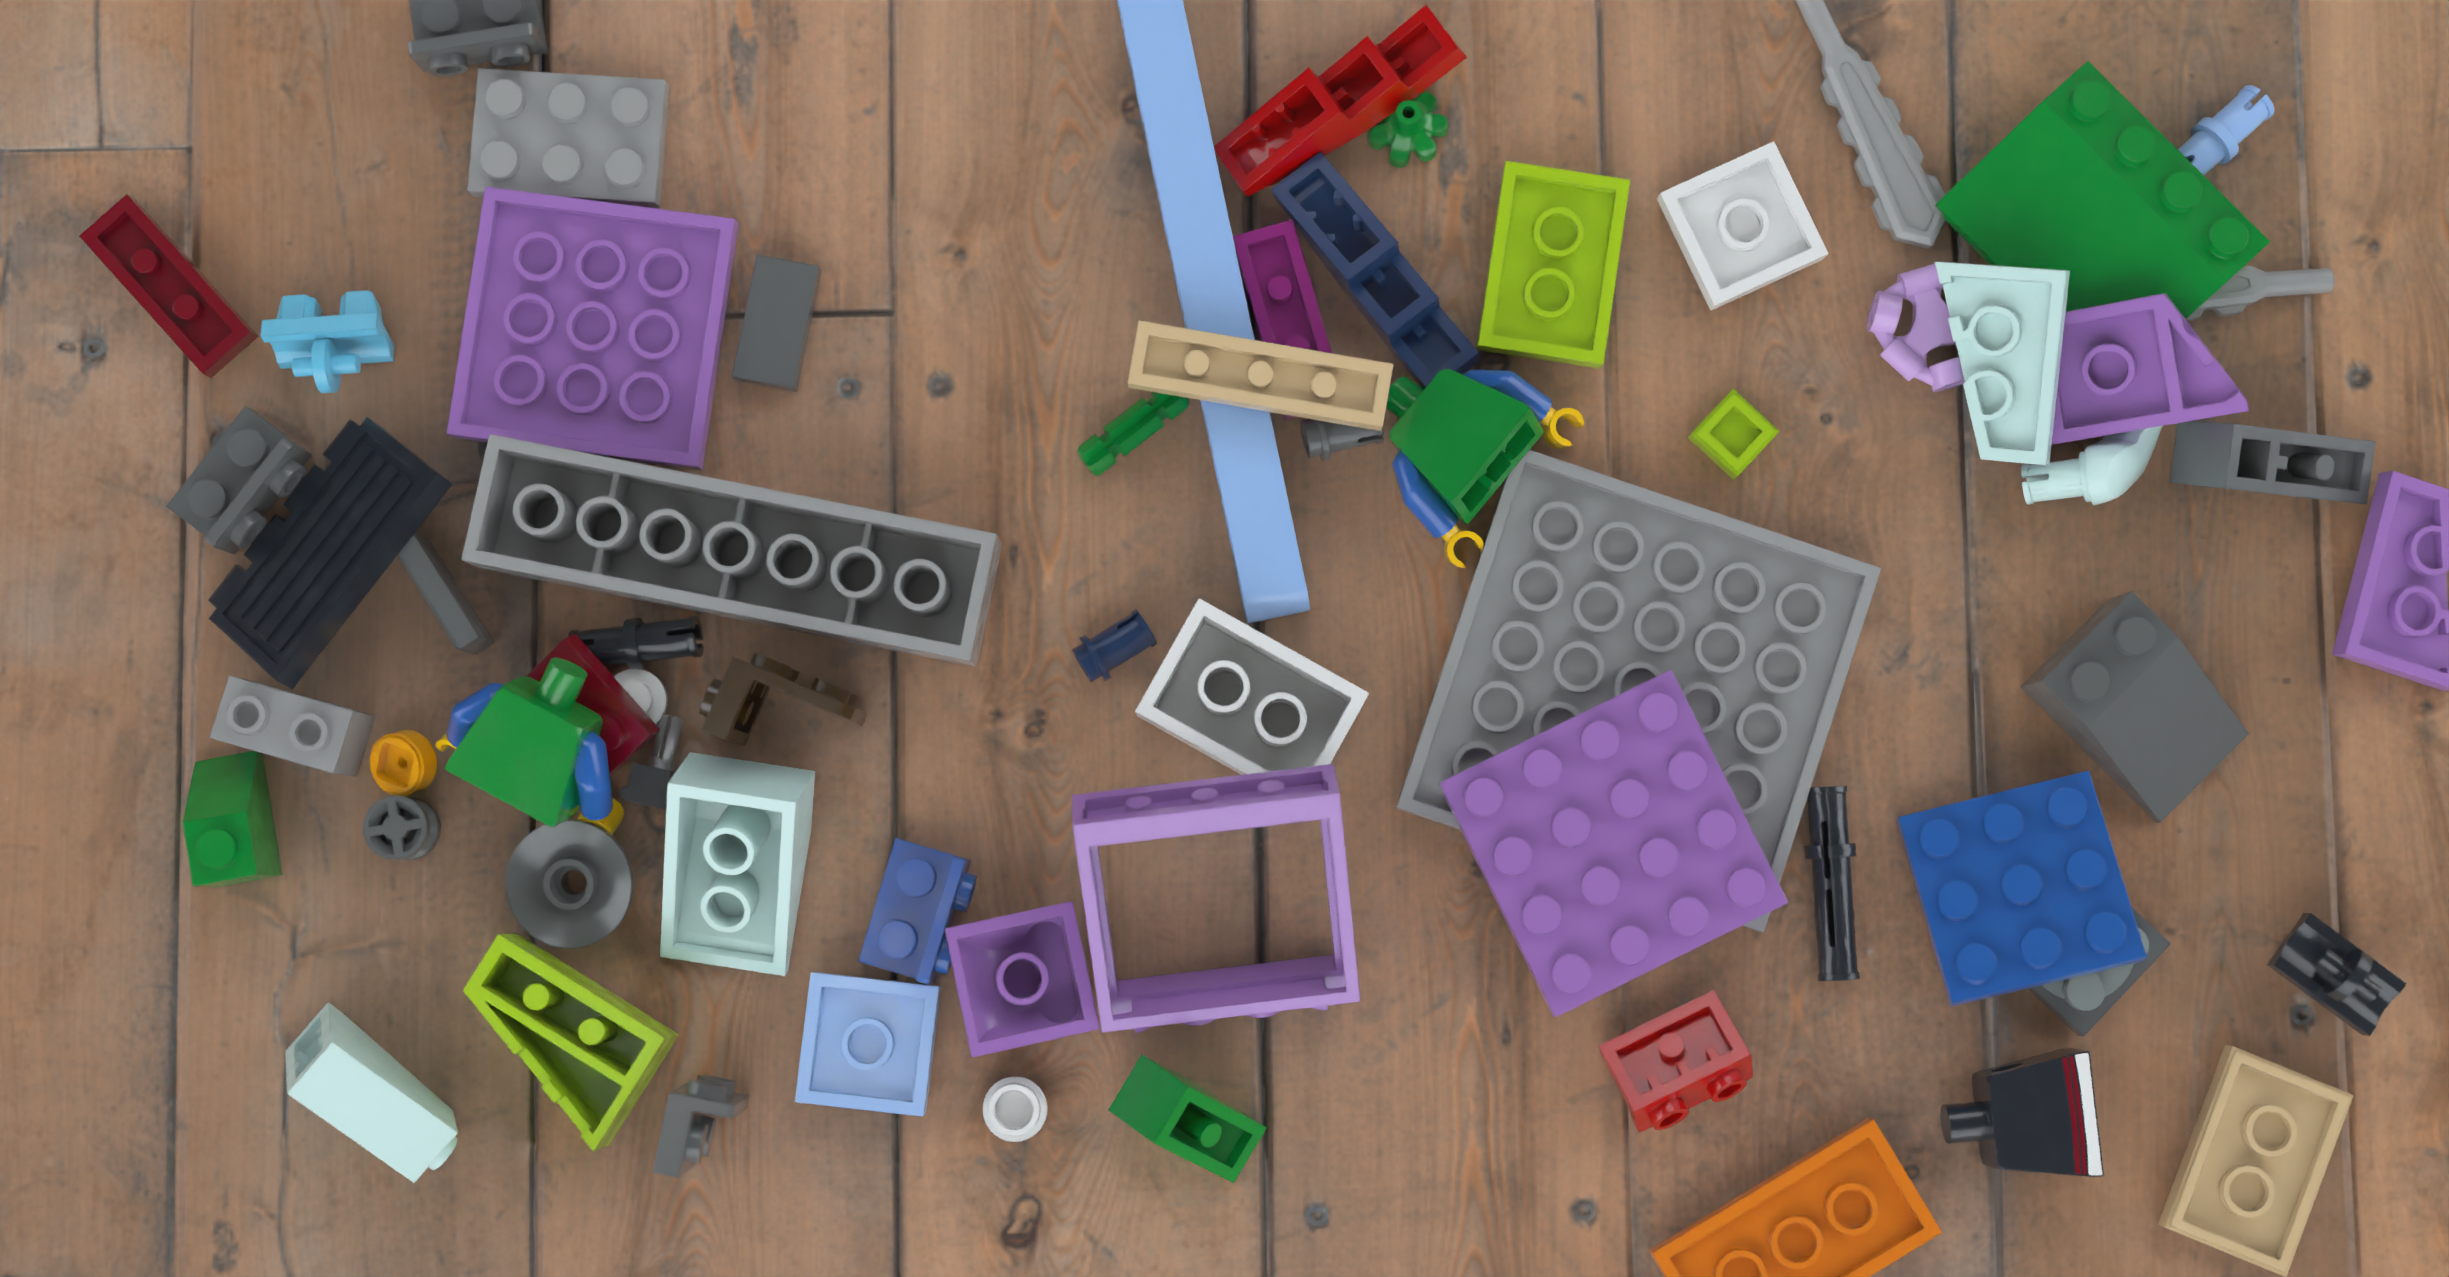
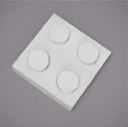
(1742, 225)

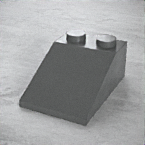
(2137, 704)

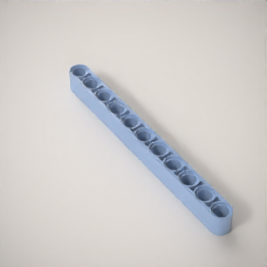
(1212, 301)

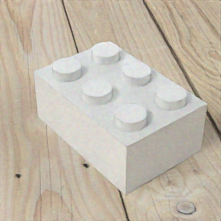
(1248, 697)

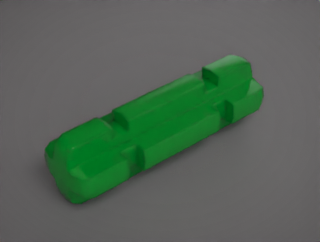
(1129, 430)

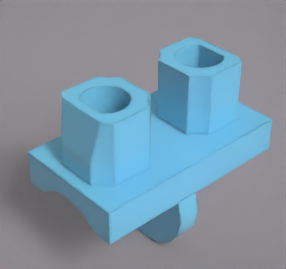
(328, 344)

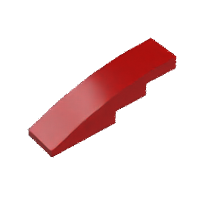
(1340, 103)

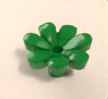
(1410, 130)

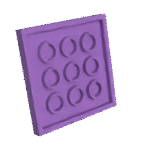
(593, 327)
(1612, 843)

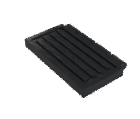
(328, 551)

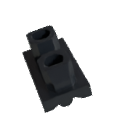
(2336, 973)

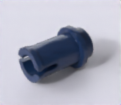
(1113, 646)

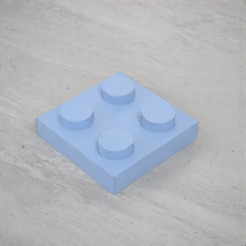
(868, 1044)

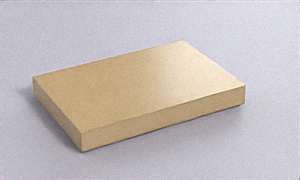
(2255, 1160)

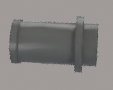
(1324, 437)

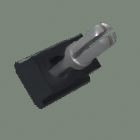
(649, 783)

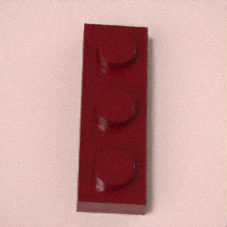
(168, 286)

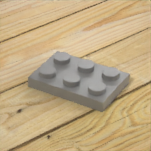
(570, 136)

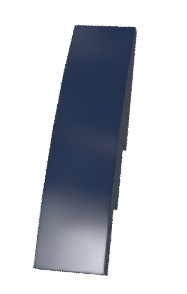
(1373, 271)

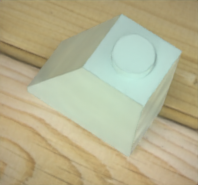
(369, 1095)

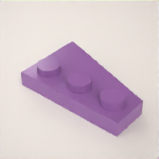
(2399, 584)

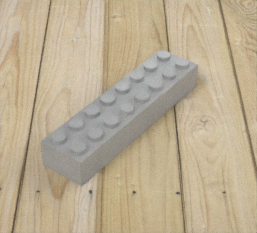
(732, 550)

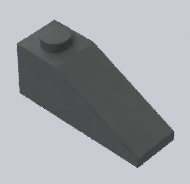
(2272, 461)

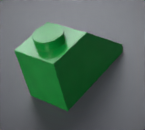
(230, 822)
(1186, 1119)

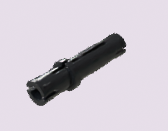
(1832, 883)

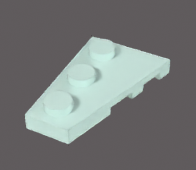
(2009, 352)

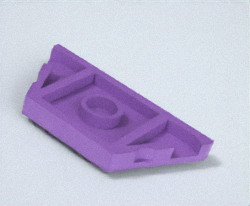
(2136, 370)

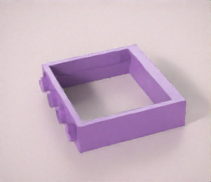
(1208, 808)

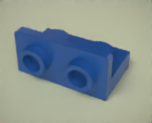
(913, 910)

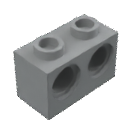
(292, 726)

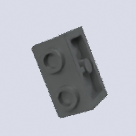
(474, 32)
(240, 482)
(686, 1129)

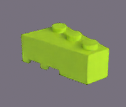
(571, 1033)

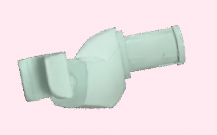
(2098, 474)

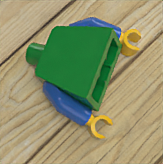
(1464, 441)
(535, 748)

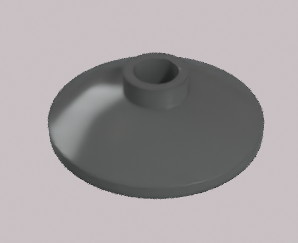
(540, 887)

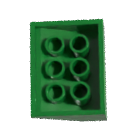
(2106, 198)

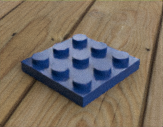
(2020, 888)

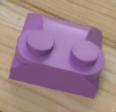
(1022, 979)

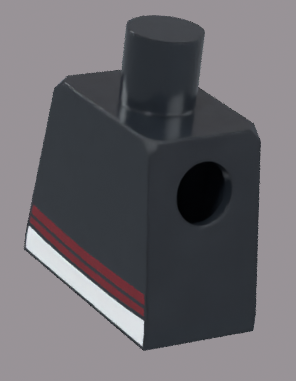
(2032, 1115)

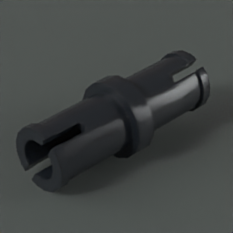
(644, 642)

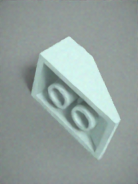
(734, 862)

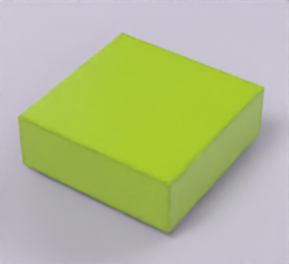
(1733, 434)

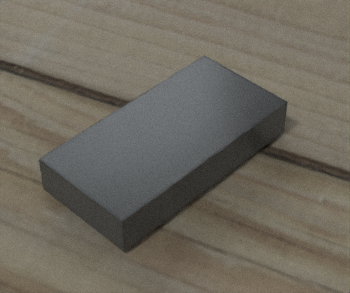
(776, 323)
(444, 595)

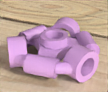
(1928, 328)

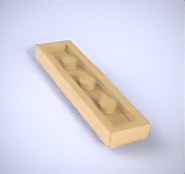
(1260, 375)

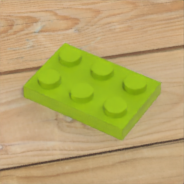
(1553, 264)

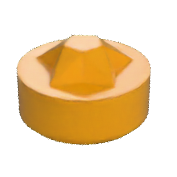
(403, 762)

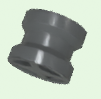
(387, 827)

